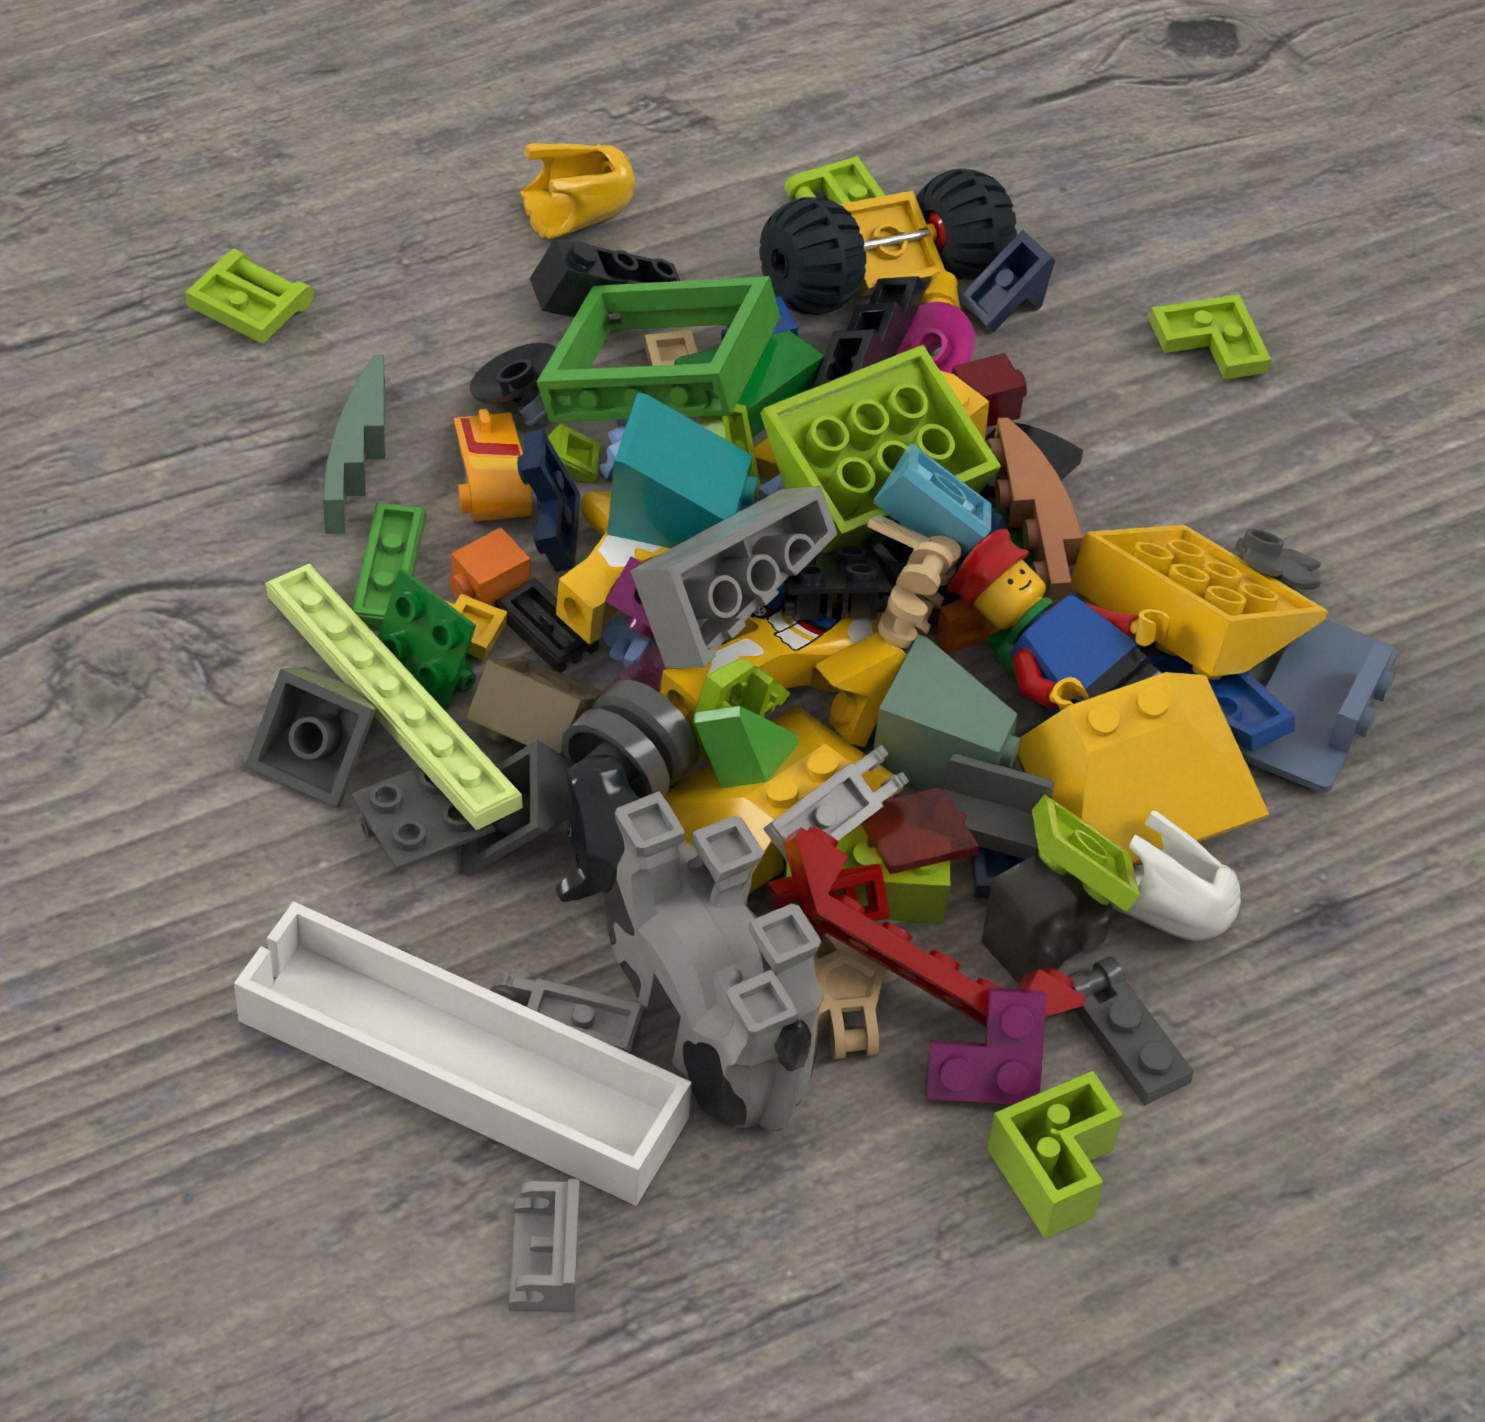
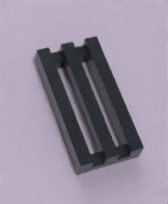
(539, 629)

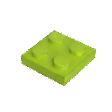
(1078, 848)

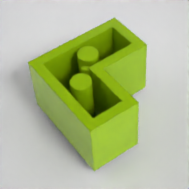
(1048, 1149)

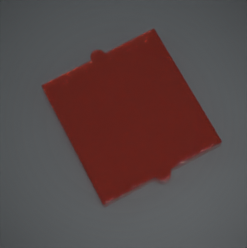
(919, 831)

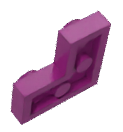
(1003, 1067)

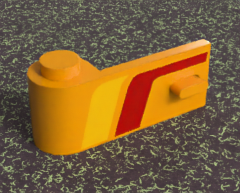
(490, 459)

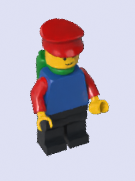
(1055, 653)

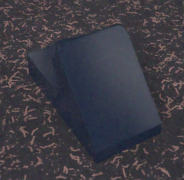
(1011, 277)

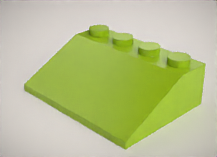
(858, 429)

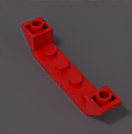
(814, 869)

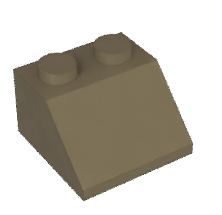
(528, 702)

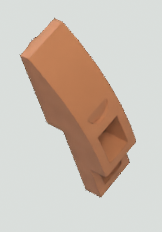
(1038, 504)

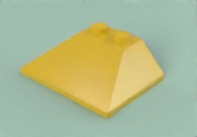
(1145, 751)
(816, 758)

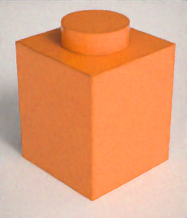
(489, 568)

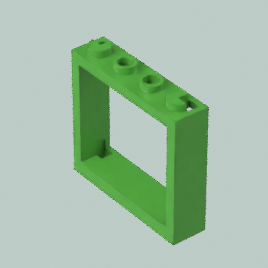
(610, 393)

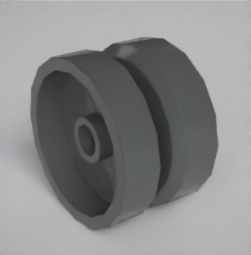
(640, 732)

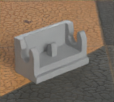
(545, 1247)

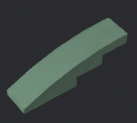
(356, 439)

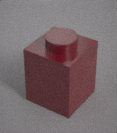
(998, 383)

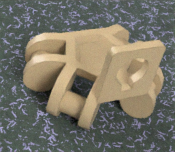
(916, 587)
(848, 985)

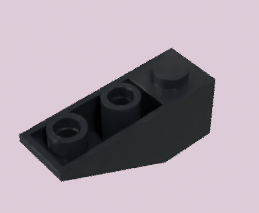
(573, 268)

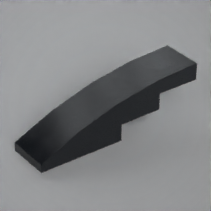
(873, 329)

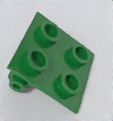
(428, 638)

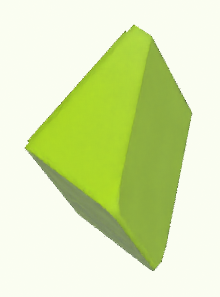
(577, 452)

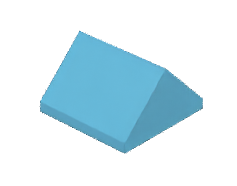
(934, 501)

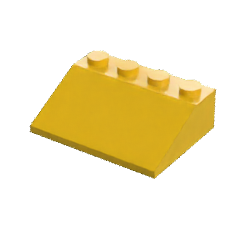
(1217, 604)

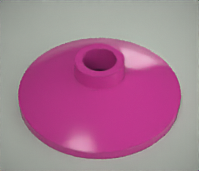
(941, 327)

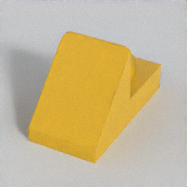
(865, 677)

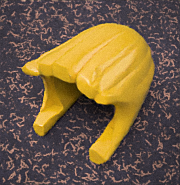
(576, 187)

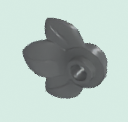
(1266, 555)

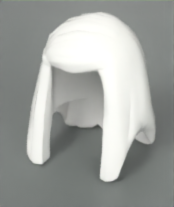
(1182, 885)

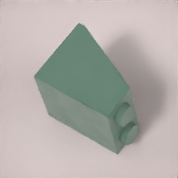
(941, 712)

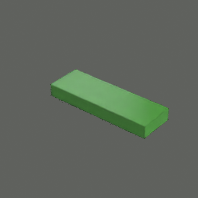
(390, 547)

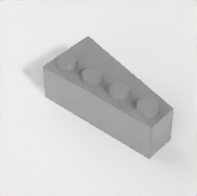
(722, 575)

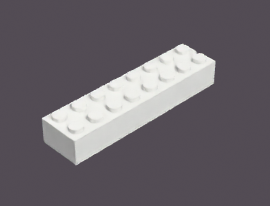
(464, 1052)

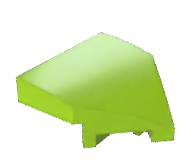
(738, 685)

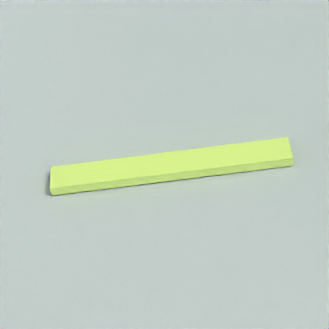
(400, 700)

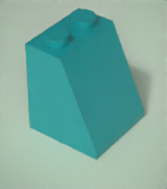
(674, 477)

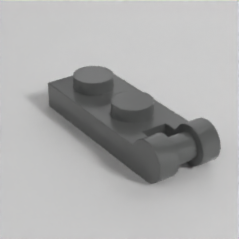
(1130, 1033)

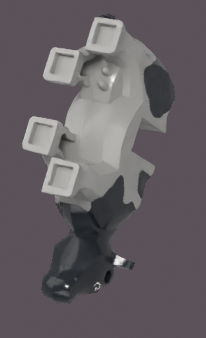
(696, 946)

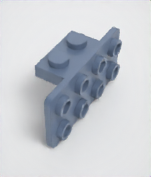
(1330, 687)

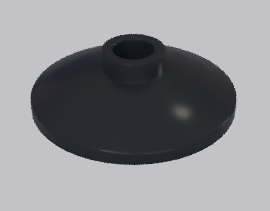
(511, 374)

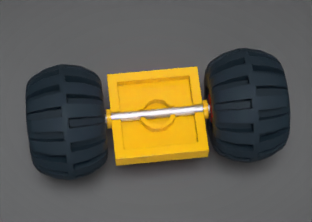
(831, 250)

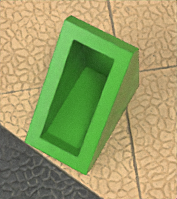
(743, 745)

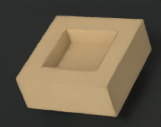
(668, 346)

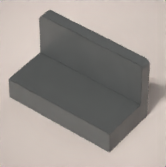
(997, 803)

